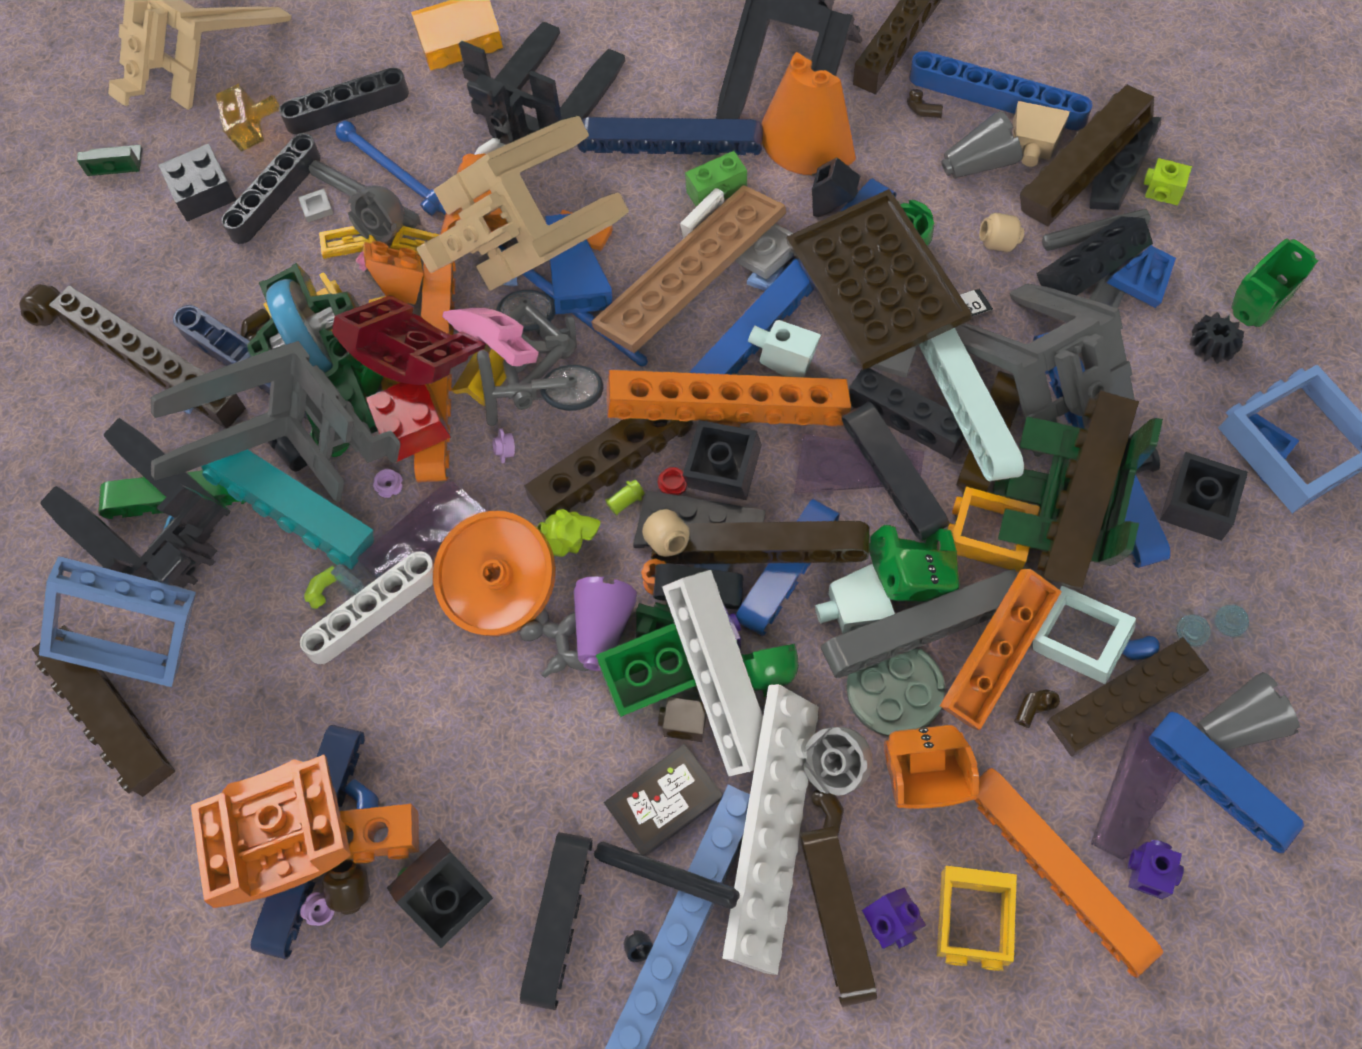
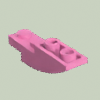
(496, 330)

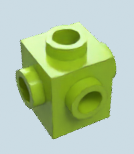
(1167, 181)

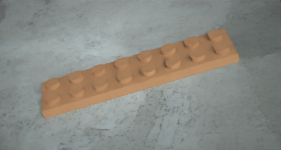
(688, 268)

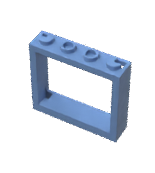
(1267, 460)
(123, 592)

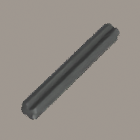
(1083, 232)

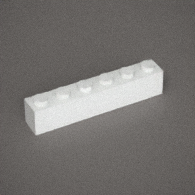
(717, 669)

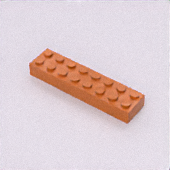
(1000, 649)

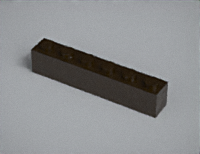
(1087, 154)
(1088, 490)
(108, 723)

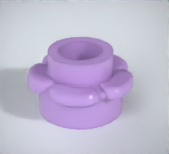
(383, 478)
(319, 916)

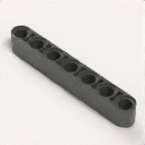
(916, 625)

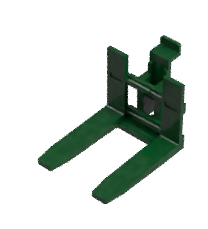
(1116, 536)

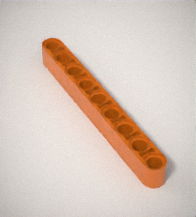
(437, 294)

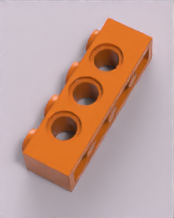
(401, 838)

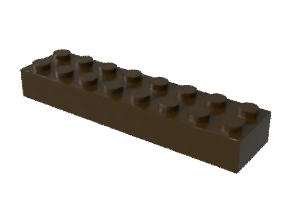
(1127, 696)

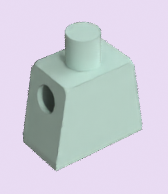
(786, 348)
(855, 601)

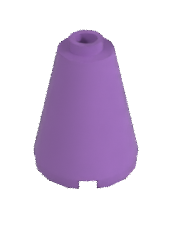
(600, 616)

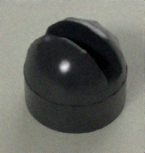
(634, 940)

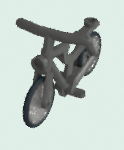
(563, 387)

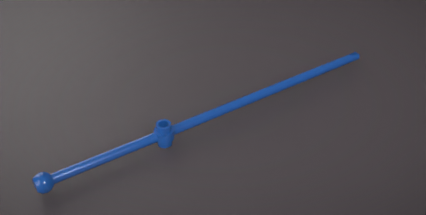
(346, 132)

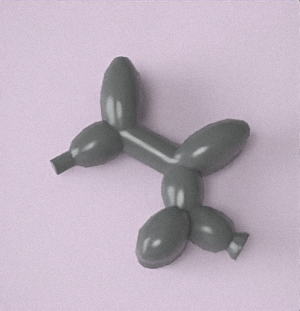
(561, 632)

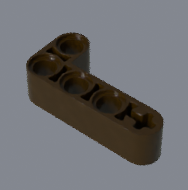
(1007, 401)

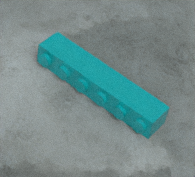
(291, 506)

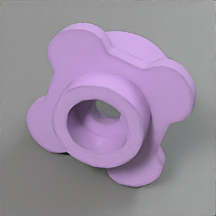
(503, 445)

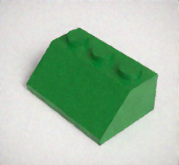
(646, 670)

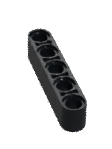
(344, 101)
(270, 189)
(895, 471)
(553, 927)

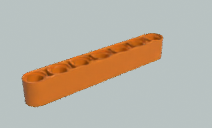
(1067, 873)

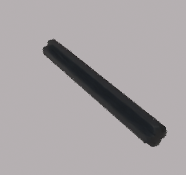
(667, 875)

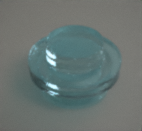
(1231, 620)
(1193, 629)

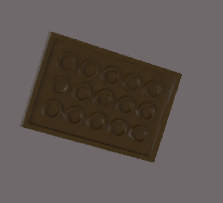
(878, 279)

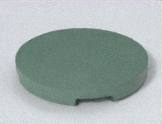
(897, 693)

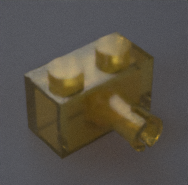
(243, 116)

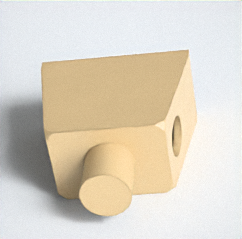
(1038, 130)

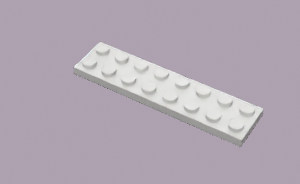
(771, 833)

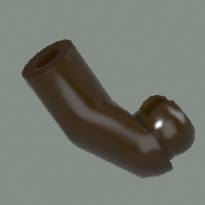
(922, 108)
(1036, 703)
(831, 807)

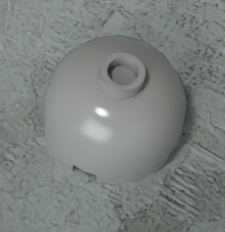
(838, 760)

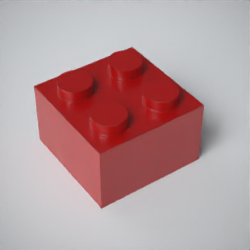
(411, 415)

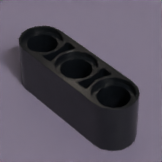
(728, 583)

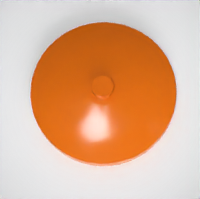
(494, 573)

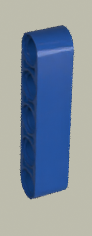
(778, 580)
(1226, 782)

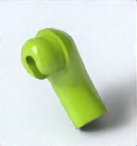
(316, 586)

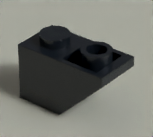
(833, 186)

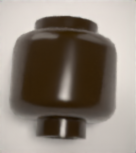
(36, 303)
(346, 887)

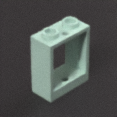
(1095, 669)

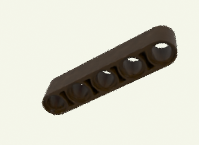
(838, 916)

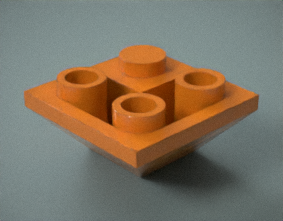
(394, 270)

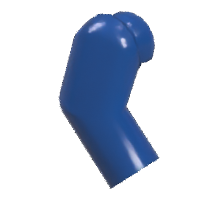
(364, 797)

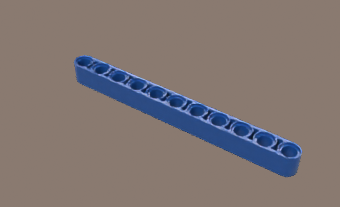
(774, 304)

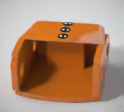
(931, 767)

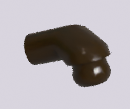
(253, 322)

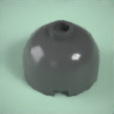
(376, 213)

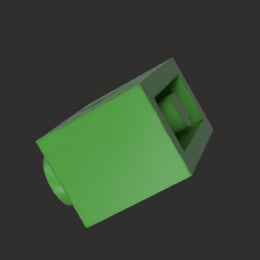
(723, 173)

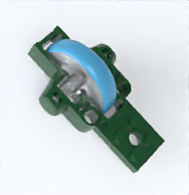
(308, 318)

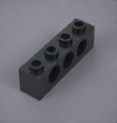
(1097, 256)
(908, 411)

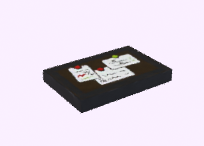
(663, 800)

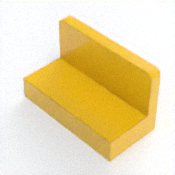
(470, 379)

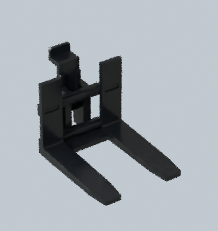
(814, 15)
(503, 99)
(177, 548)

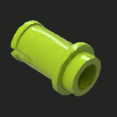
(625, 497)

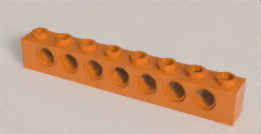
(726, 398)

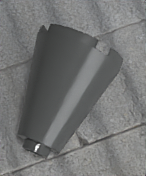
(984, 148)
(1251, 716)

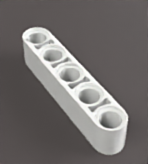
(354, 609)

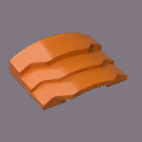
(269, 833)

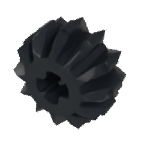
(1217, 337)

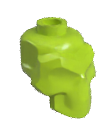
(567, 530)

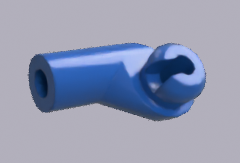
(1141, 648)

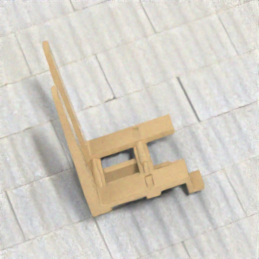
(144, 42)
(500, 174)

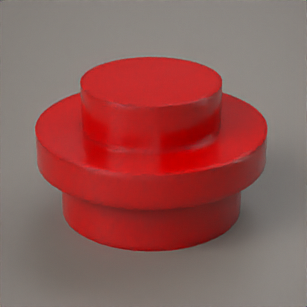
(672, 481)

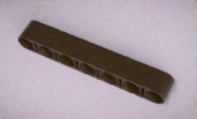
(773, 543)

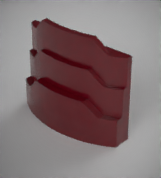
(400, 343)

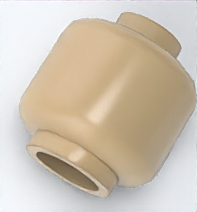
(1001, 232)
(666, 533)

